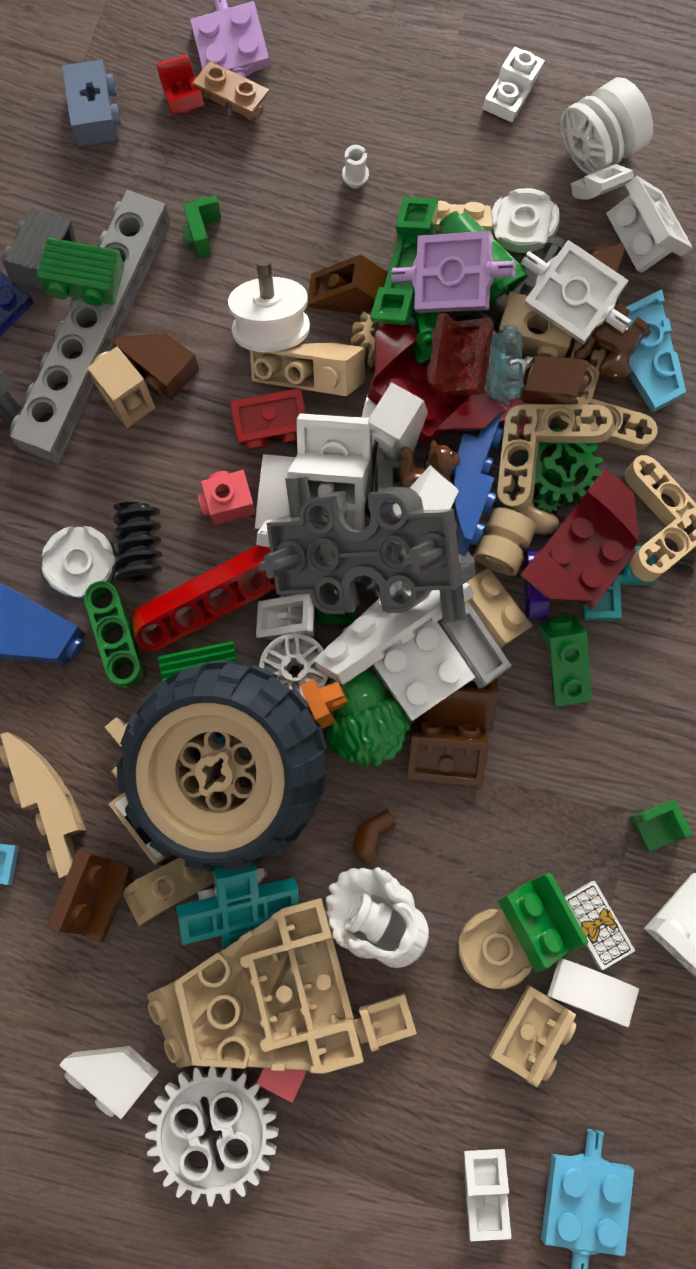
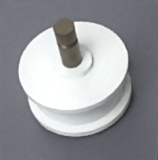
(269, 312)

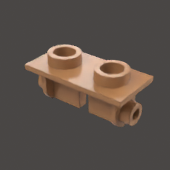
(228, 87)

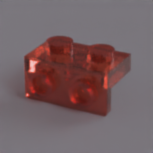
(460, 356)

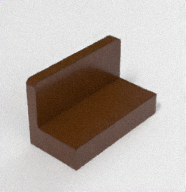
(466, 706)

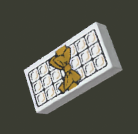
(604, 933)

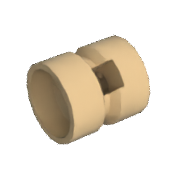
(507, 536)

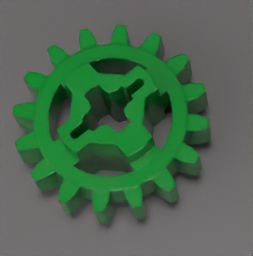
(555, 481)

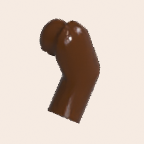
(368, 834)

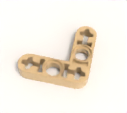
(633, 418)
(538, 431)
(675, 518)

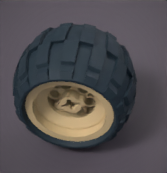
(218, 819)

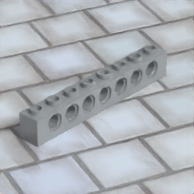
(50, 438)

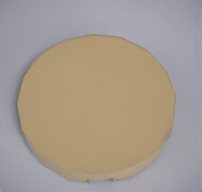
(492, 951)

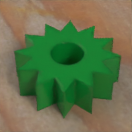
(547, 508)

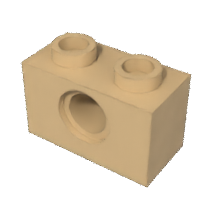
(552, 341)
(121, 386)

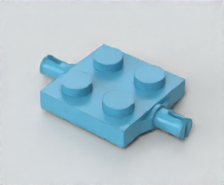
(587, 1203)

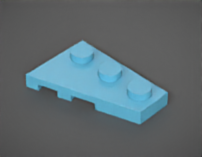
(655, 363)

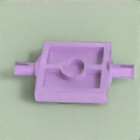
(231, 38)
(453, 272)

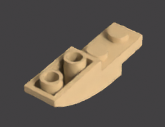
(42, 788)

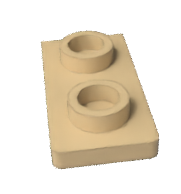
(164, 889)

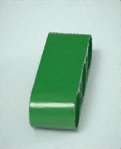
(106, 620)

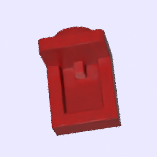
(176, 81)

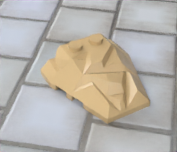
(272, 999)

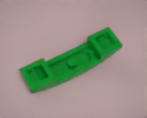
(396, 301)

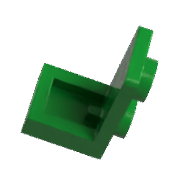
(568, 659)

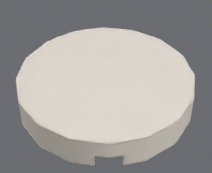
(524, 220)
(77, 559)

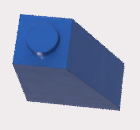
(34, 632)

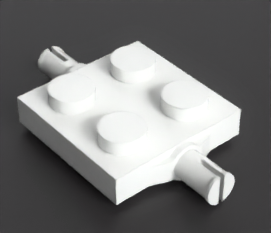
(575, 292)

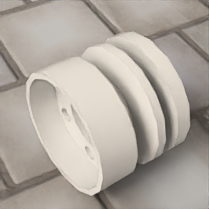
(607, 126)

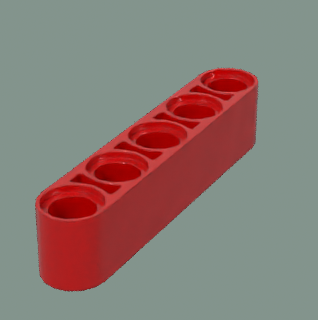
(196, 595)

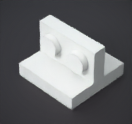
(647, 225)

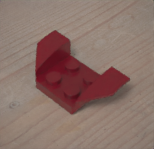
(396, 365)
(588, 545)

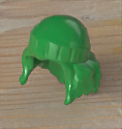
(368, 725)

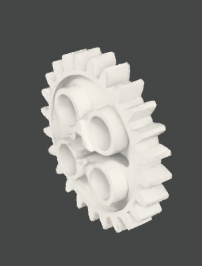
(176, 1140)

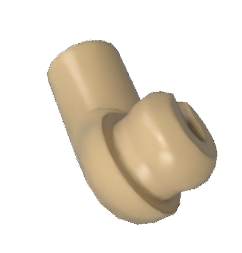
(545, 522)

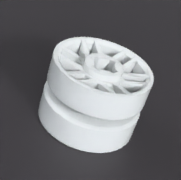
(293, 651)

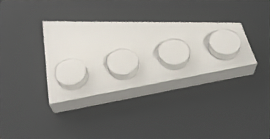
(374, 632)

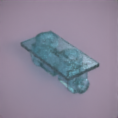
(504, 379)

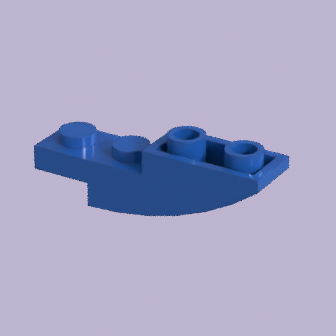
(474, 484)

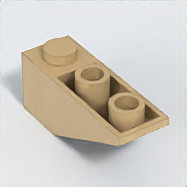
(312, 367)

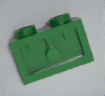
(542, 921)

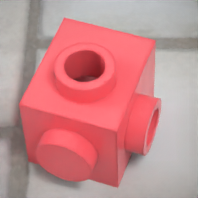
(226, 497)

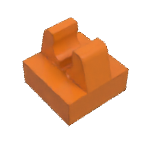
(323, 700)

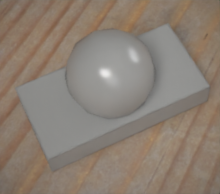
(476, 647)

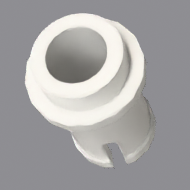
(355, 170)

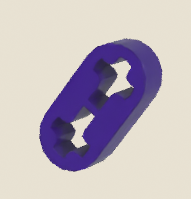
(535, 602)

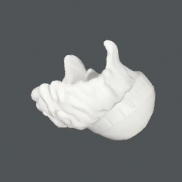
(407, 929)

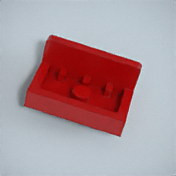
(267, 418)

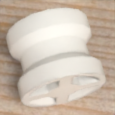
(368, 917)

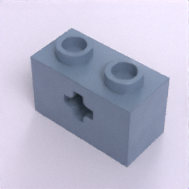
(90, 102)

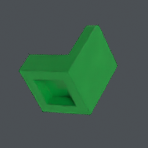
(660, 825)

